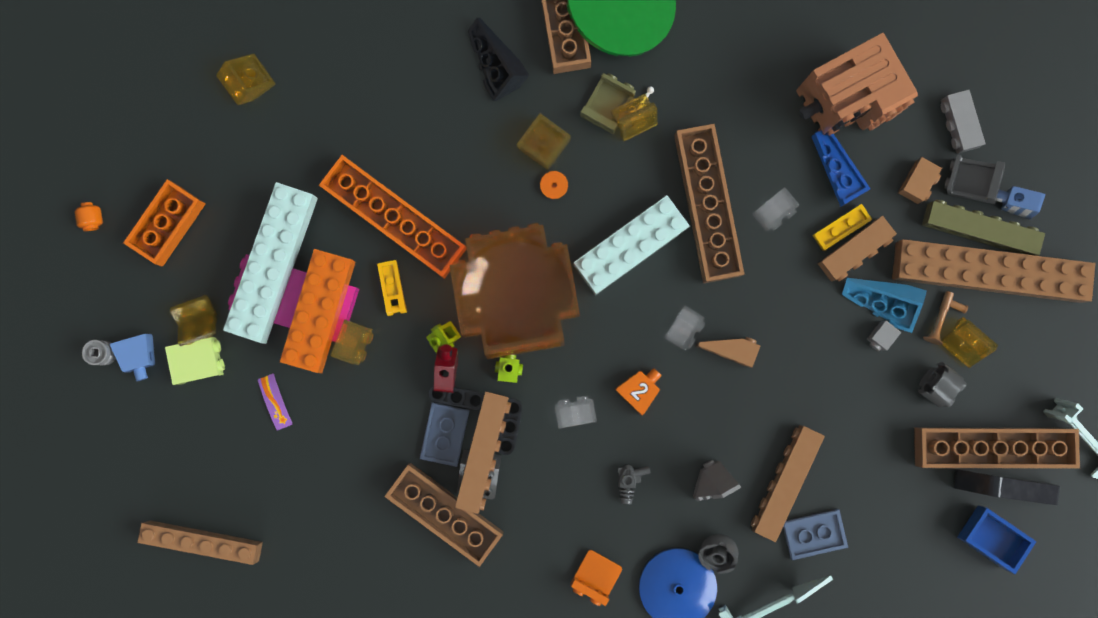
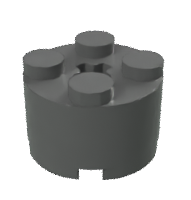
(941, 385)

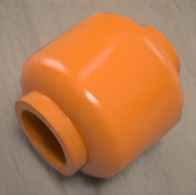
(88, 216)

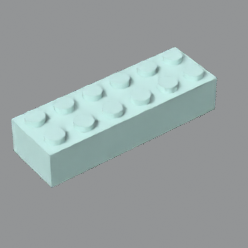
(631, 245)

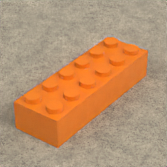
(317, 311)

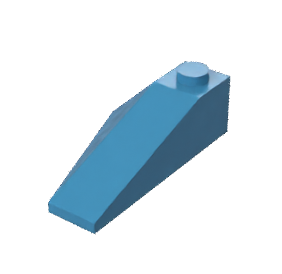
(892, 301)

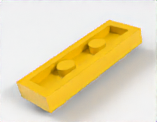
(842, 227)

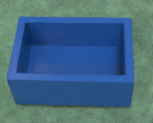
(996, 539)

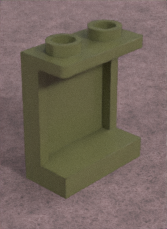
(606, 97)

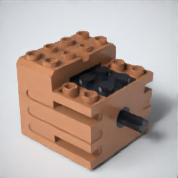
(858, 86)

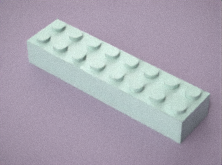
(270, 263)

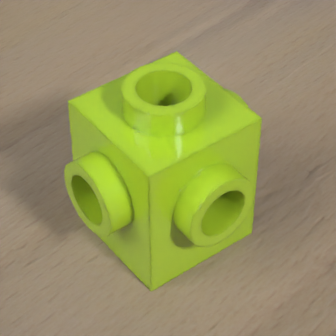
(443, 335)
(505, 376)

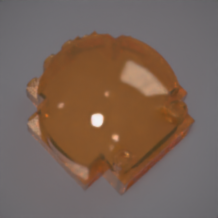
(514, 291)

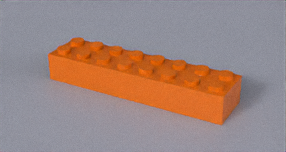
(392, 216)

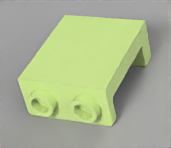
(195, 361)

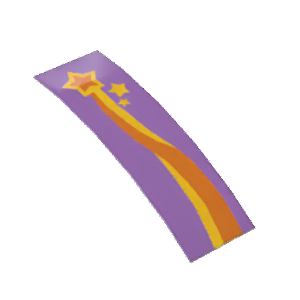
(274, 402)

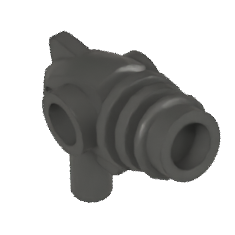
(627, 480)

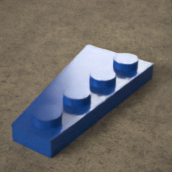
(840, 169)

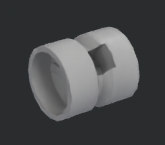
(98, 353)

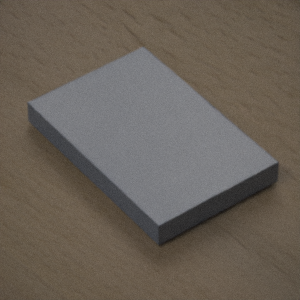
(444, 434)
(815, 534)

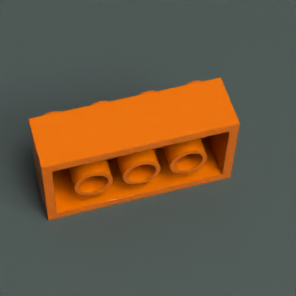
(164, 223)

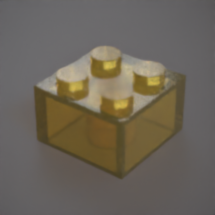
(544, 141)
(352, 342)

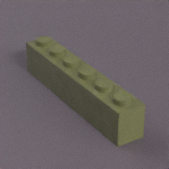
(983, 229)

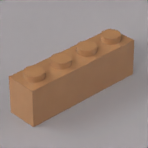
(857, 248)

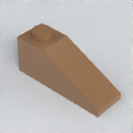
(737, 350)

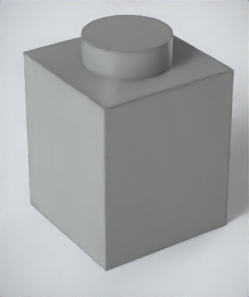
(883, 336)

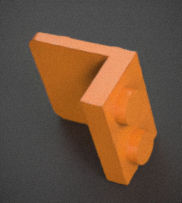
(596, 577)

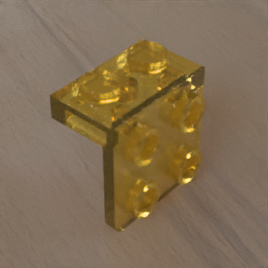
(195, 320)

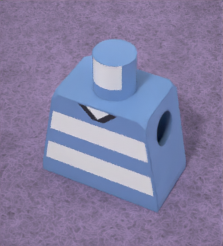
(1021, 201)

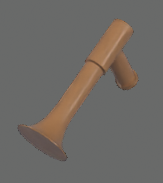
(947, 302)

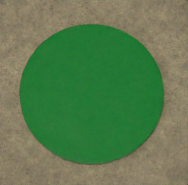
(623, 25)

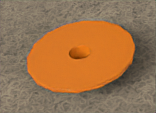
(554, 184)

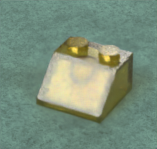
(245, 78)

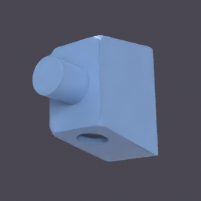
(135, 355)

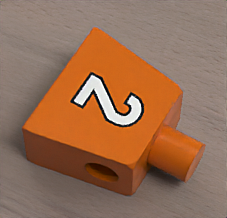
(640, 390)

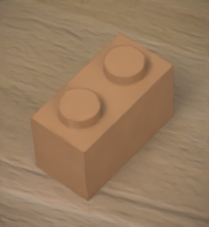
(920, 180)

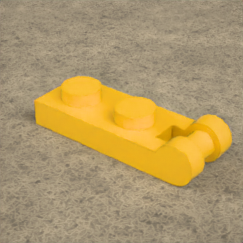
(391, 287)

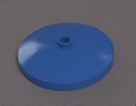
(674, 569)

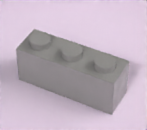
(962, 121)

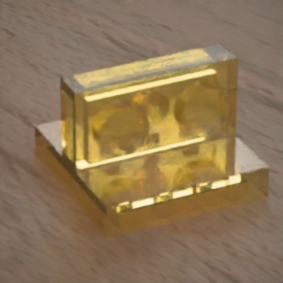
(635, 117)
(968, 343)

